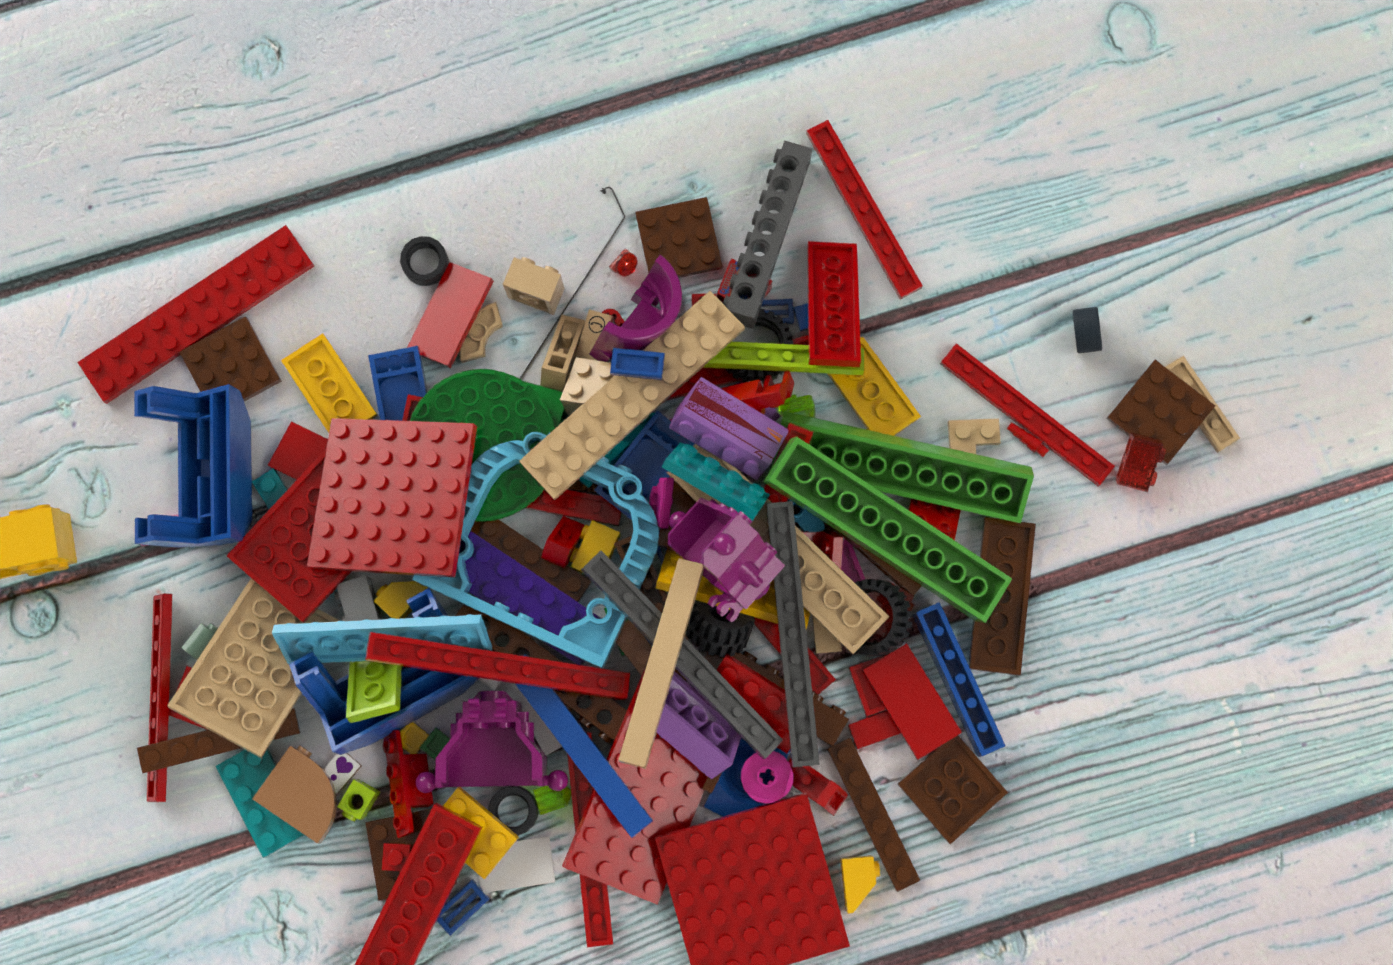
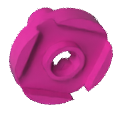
(774, 789)

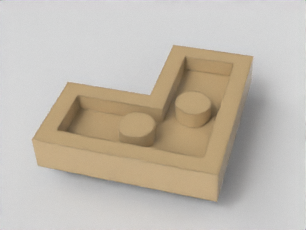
(967, 434)

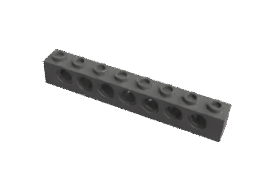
(791, 157)

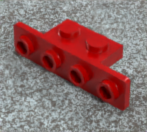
(402, 775)

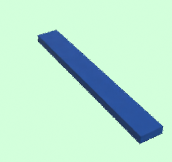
(588, 758)

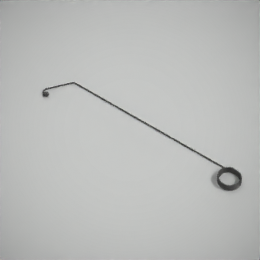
(604, 192)

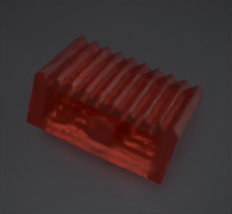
(1140, 462)

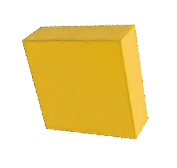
(413, 737)

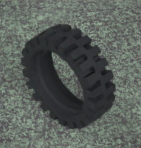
(785, 337)
(900, 617)

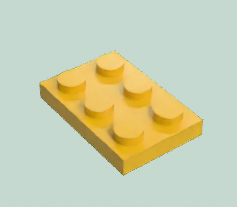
(493, 839)

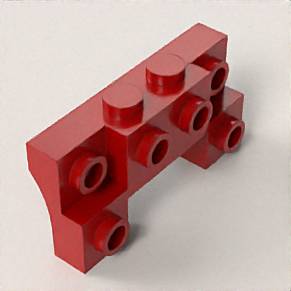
(763, 397)

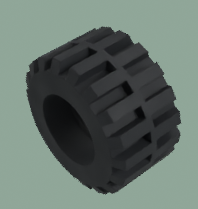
(716, 633)

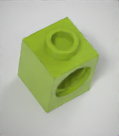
(368, 794)

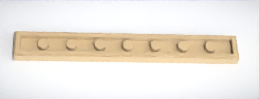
(661, 664)

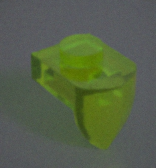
(798, 404)
(551, 800)

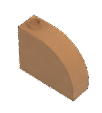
(300, 794)

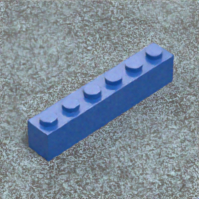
(958, 680)

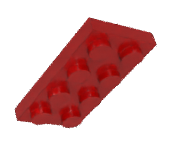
(760, 694)

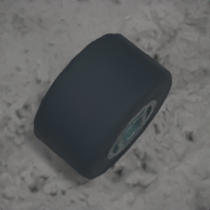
(1087, 330)

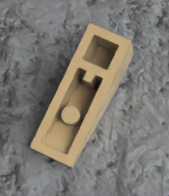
(561, 353)

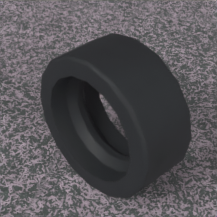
(419, 243)
(527, 797)

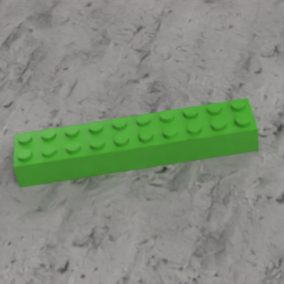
(923, 469)
(887, 530)

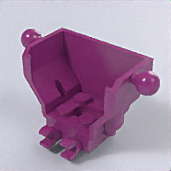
(729, 550)
(491, 748)

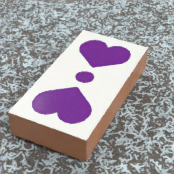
(341, 770)

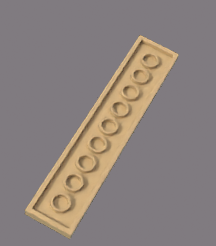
(629, 400)
(825, 588)

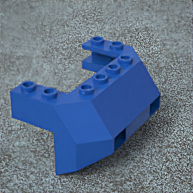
(211, 467)
(420, 692)

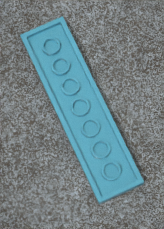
(349, 639)

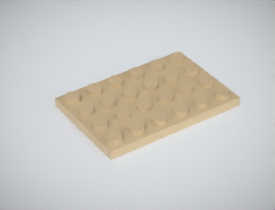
(241, 678)

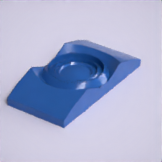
(394, 377)
(647, 456)
(729, 793)

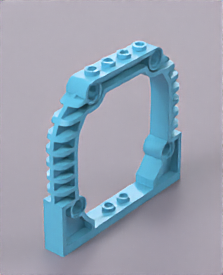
(589, 637)

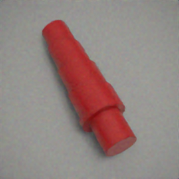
(1029, 440)

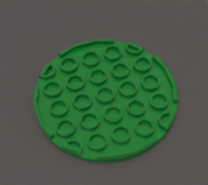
(503, 412)

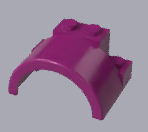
(645, 321)

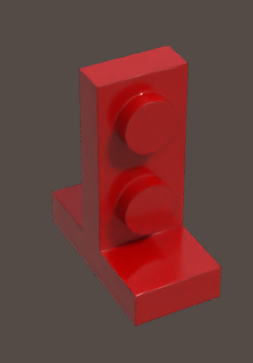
(818, 788)

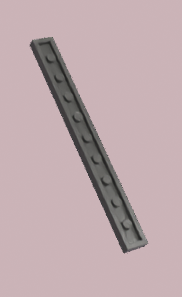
(793, 636)
(690, 661)

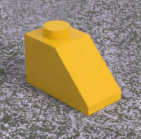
(393, 597)
(858, 879)

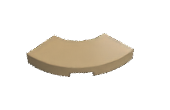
(484, 326)

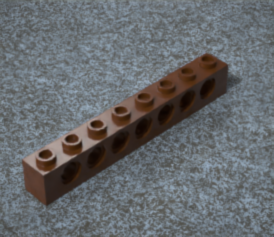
(520, 641)

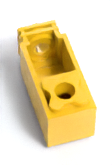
(36, 541)

